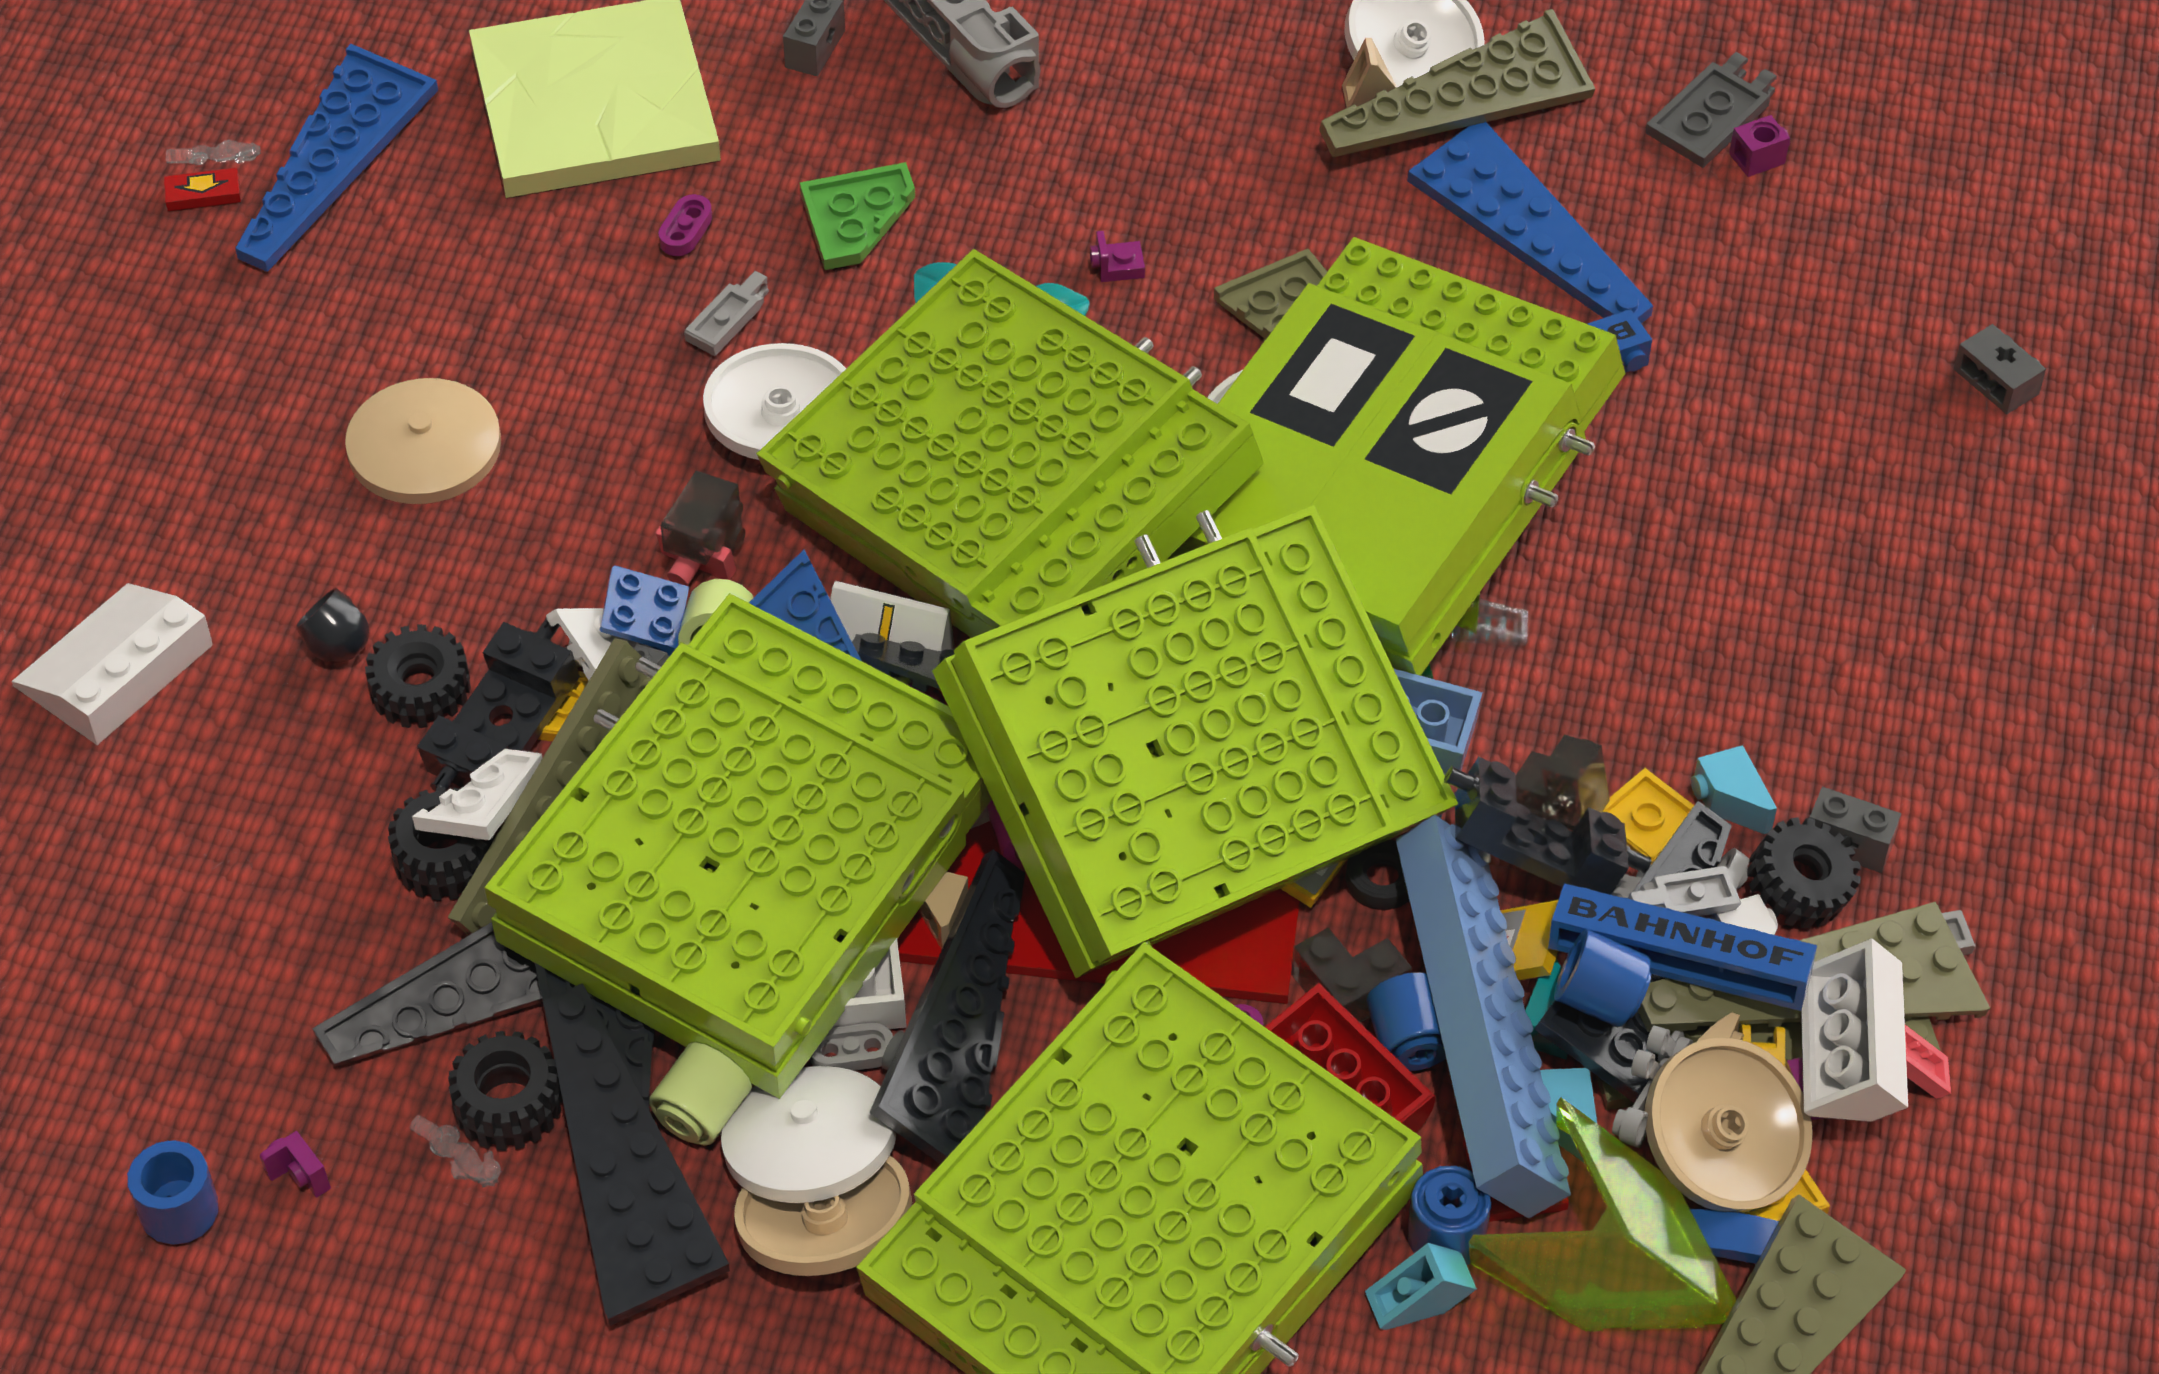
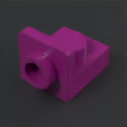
(1117, 260)
(296, 1157)

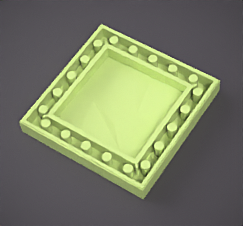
(593, 96)

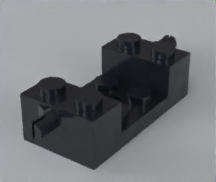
(524, 679)
(1494, 822)

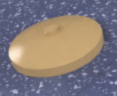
(423, 441)
(1728, 1125)
(824, 1233)

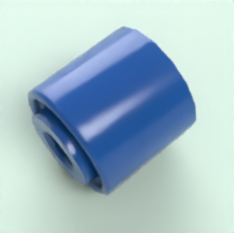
(1603, 979)
(1407, 1020)
(173, 1192)
(1447, 1210)

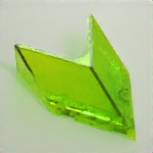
(1638, 1264)

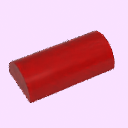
(1347, 1050)

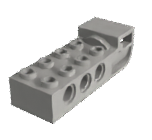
(977, 45)

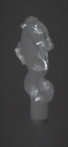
(224, 152)
(466, 1162)

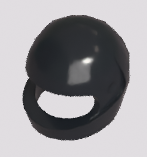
(334, 628)

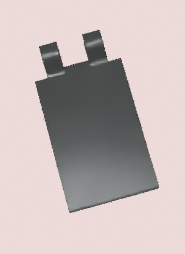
(1704, 113)

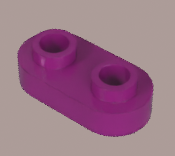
(685, 225)

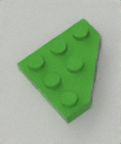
(855, 211)

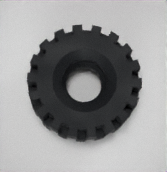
(412, 654)
(1787, 888)

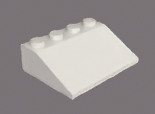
(116, 660)

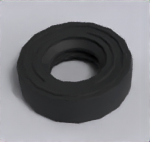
(1364, 890)

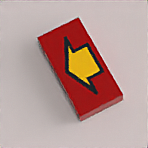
(202, 189)

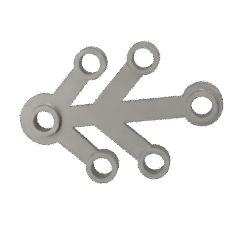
(1631, 1123)

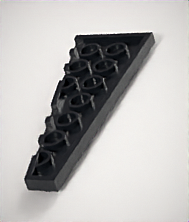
(953, 1039)
(1610, 1049)
(636, 1202)

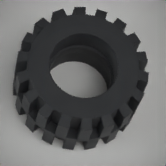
(429, 869)
(511, 1118)

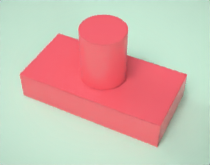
(682, 572)
(1926, 1065)

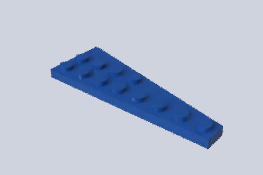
(351, 126)
(1501, 198)

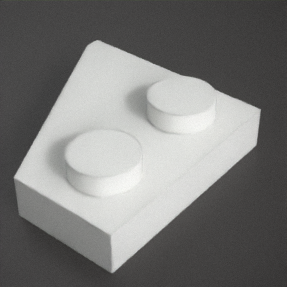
(584, 632)

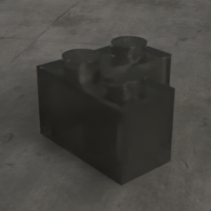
(704, 519)
(1564, 783)
(1346, 977)

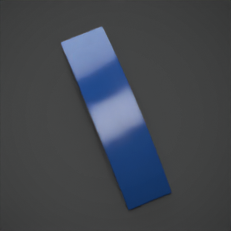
(1735, 1234)

